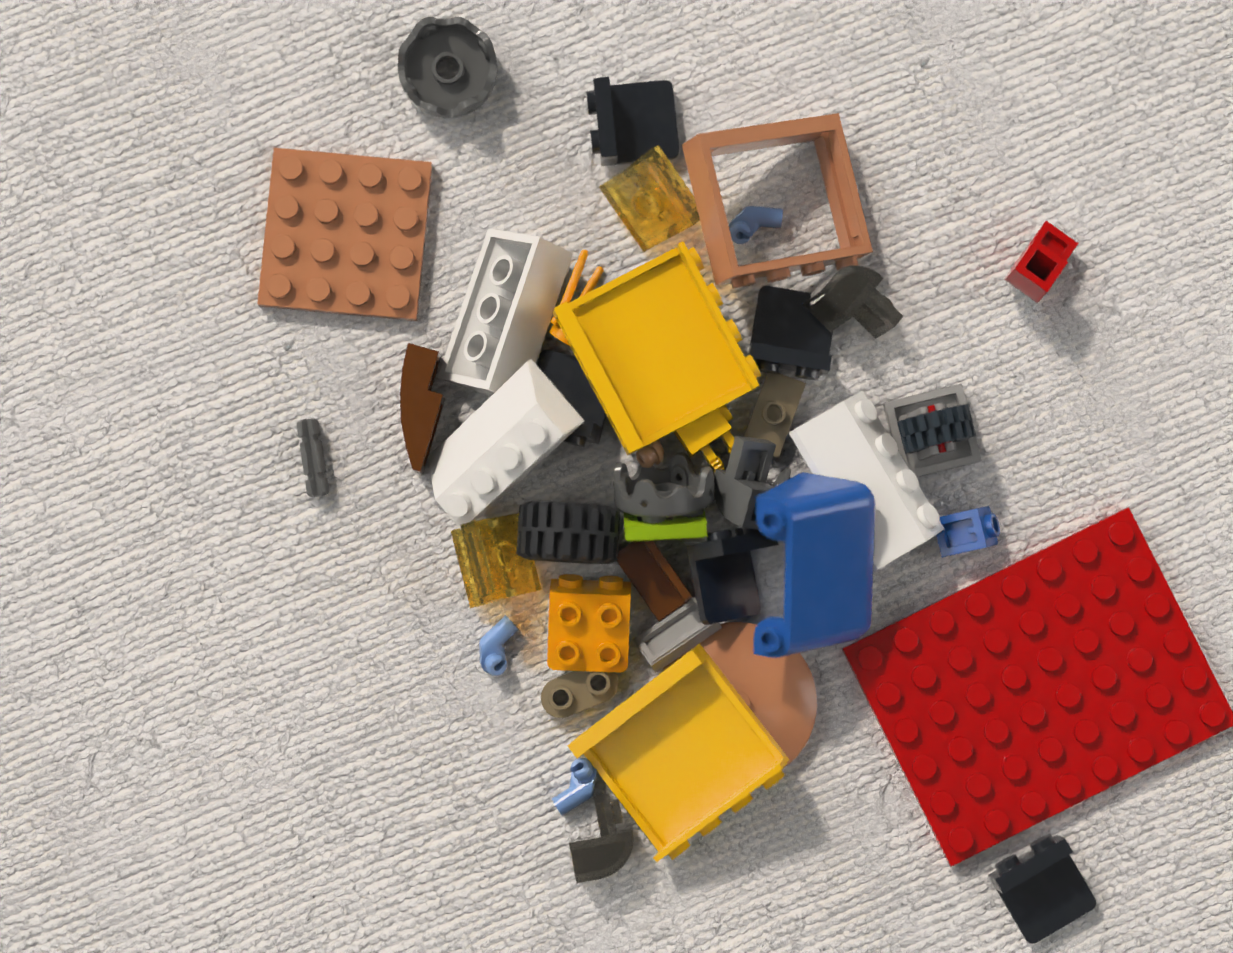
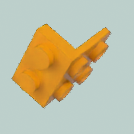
(588, 624)

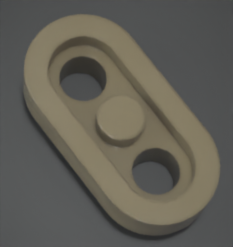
(580, 692)

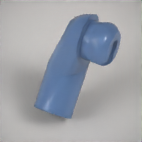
(751, 219)
(493, 648)
(581, 786)

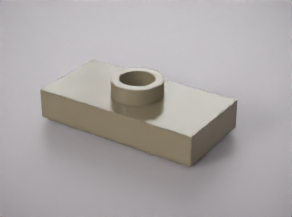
(775, 409)

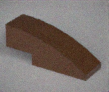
(419, 404)

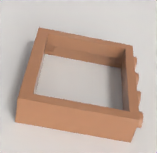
(838, 180)

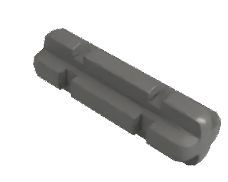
(312, 457)

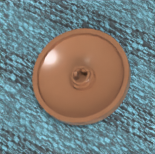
(775, 689)

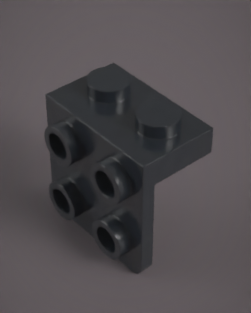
(632, 120)
(789, 335)
(572, 383)
(725, 574)
(1042, 888)

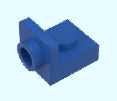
(968, 531)

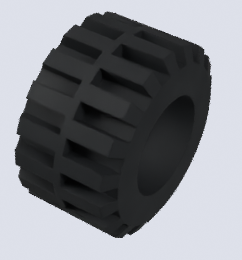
(568, 532)

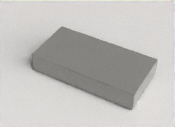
(674, 635)

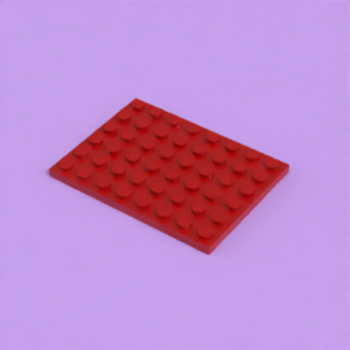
(1039, 686)

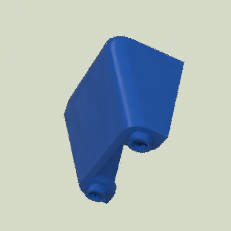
(827, 562)

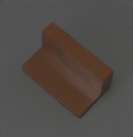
(653, 577)

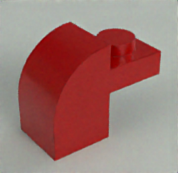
(1041, 262)

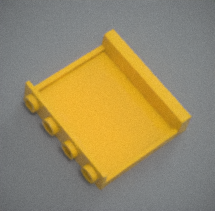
(657, 348)
(682, 752)

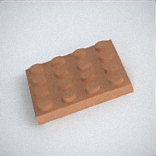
(345, 234)

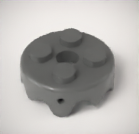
(442, 40)
(662, 492)

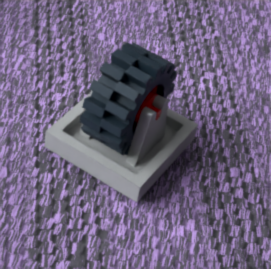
(933, 430)

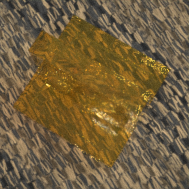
(651, 199)
(490, 561)

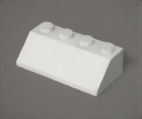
(504, 310)
(500, 444)
(856, 447)

